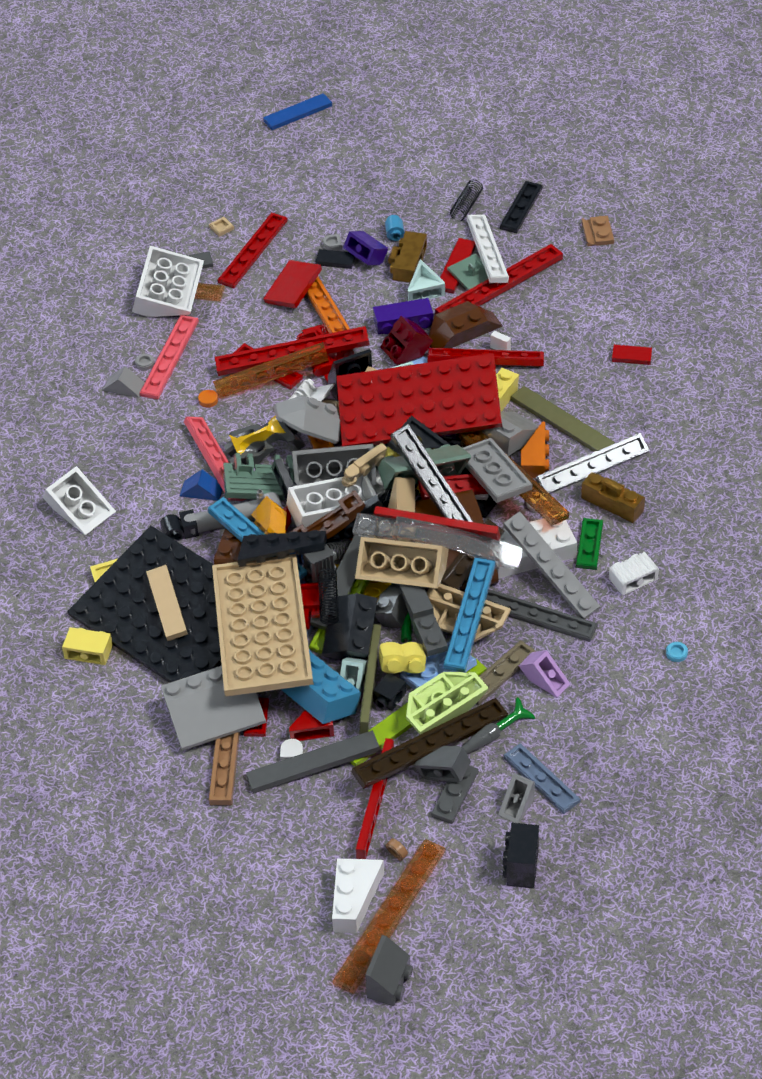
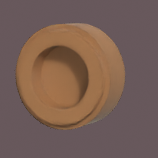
(396, 849)

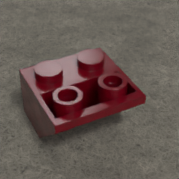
(406, 341)

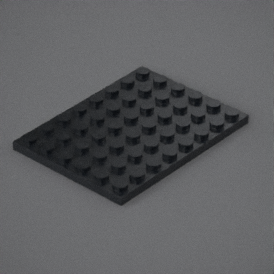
(126, 608)

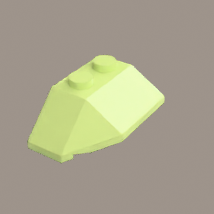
(443, 699)

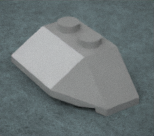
(310, 417)

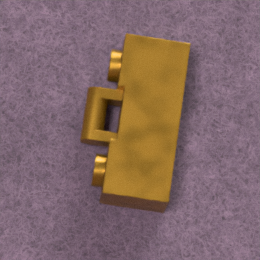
(410, 251)
(612, 497)

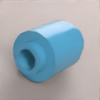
(394, 227)

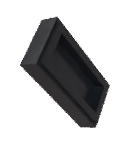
(335, 258)

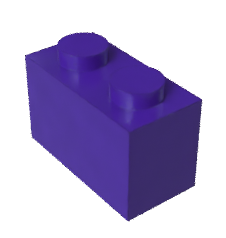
(365, 247)

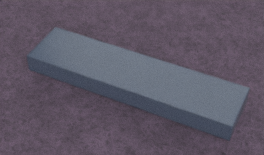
(544, 779)

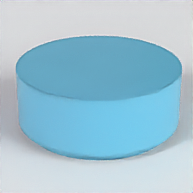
(676, 651)

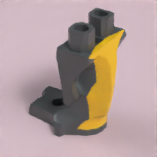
(255, 437)

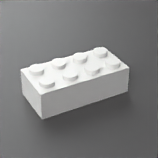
(314, 500)
(558, 537)

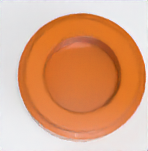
(208, 398)

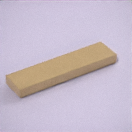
(166, 603)

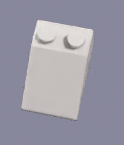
(78, 501)

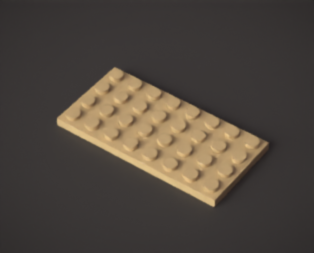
(261, 626)

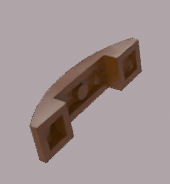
(338, 518)

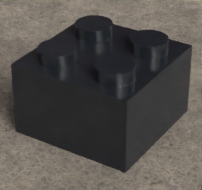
(521, 855)

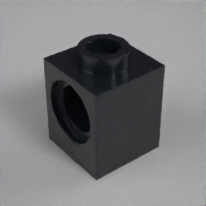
(389, 692)

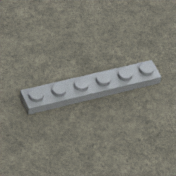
(551, 565)

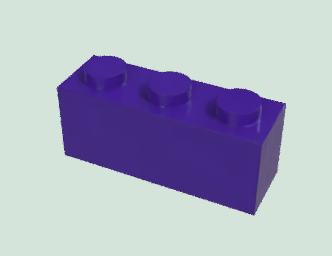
(417, 311)

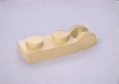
(363, 465)

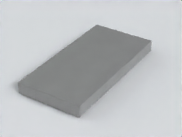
(496, 471)

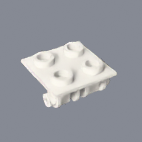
(308, 389)

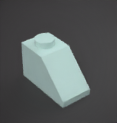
(354, 672)

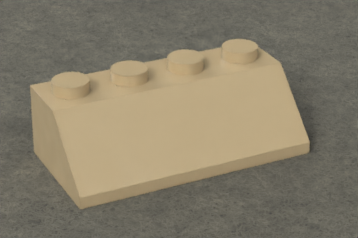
(401, 562)

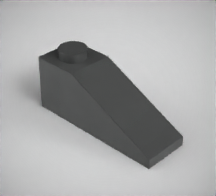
(391, 607)

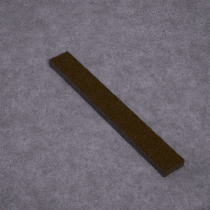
(426, 743)

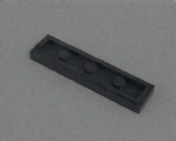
(521, 207)

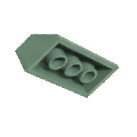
(447, 458)

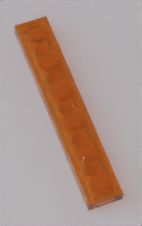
(271, 370)

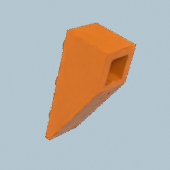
(534, 453)

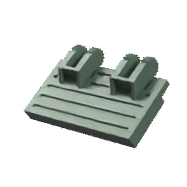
(245, 482)

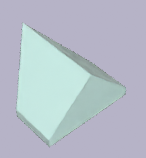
(425, 284)

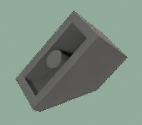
(444, 764)

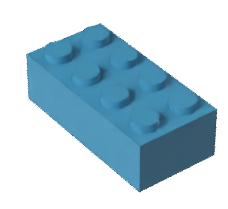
(329, 696)

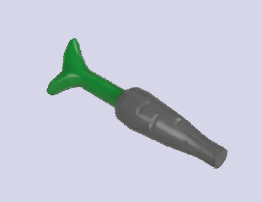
(492, 731)

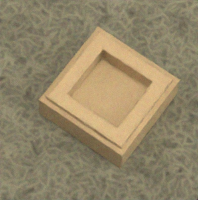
(221, 226)

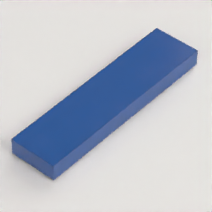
(297, 111)

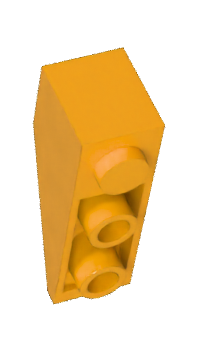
(270, 517)

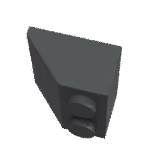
(388, 972)

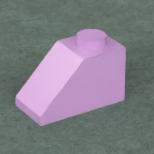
(544, 672)

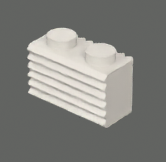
(633, 573)

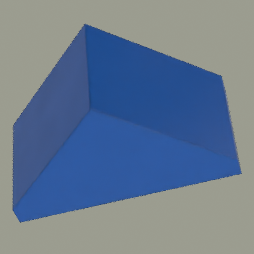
(201, 486)

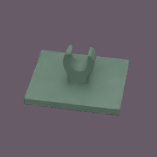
(469, 271)

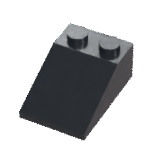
(352, 364)

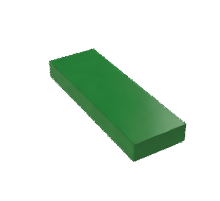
(589, 544)

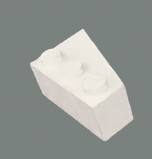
(353, 892)

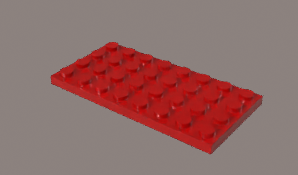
(441, 395)

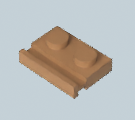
(597, 231)

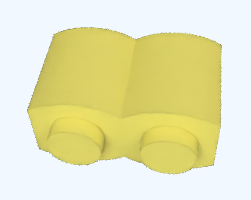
(402, 657)

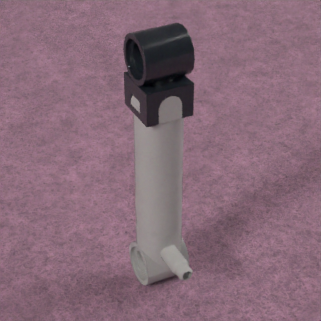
(192, 523)

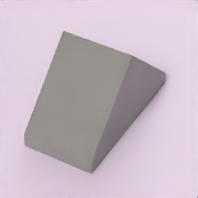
(124, 383)
(517, 798)

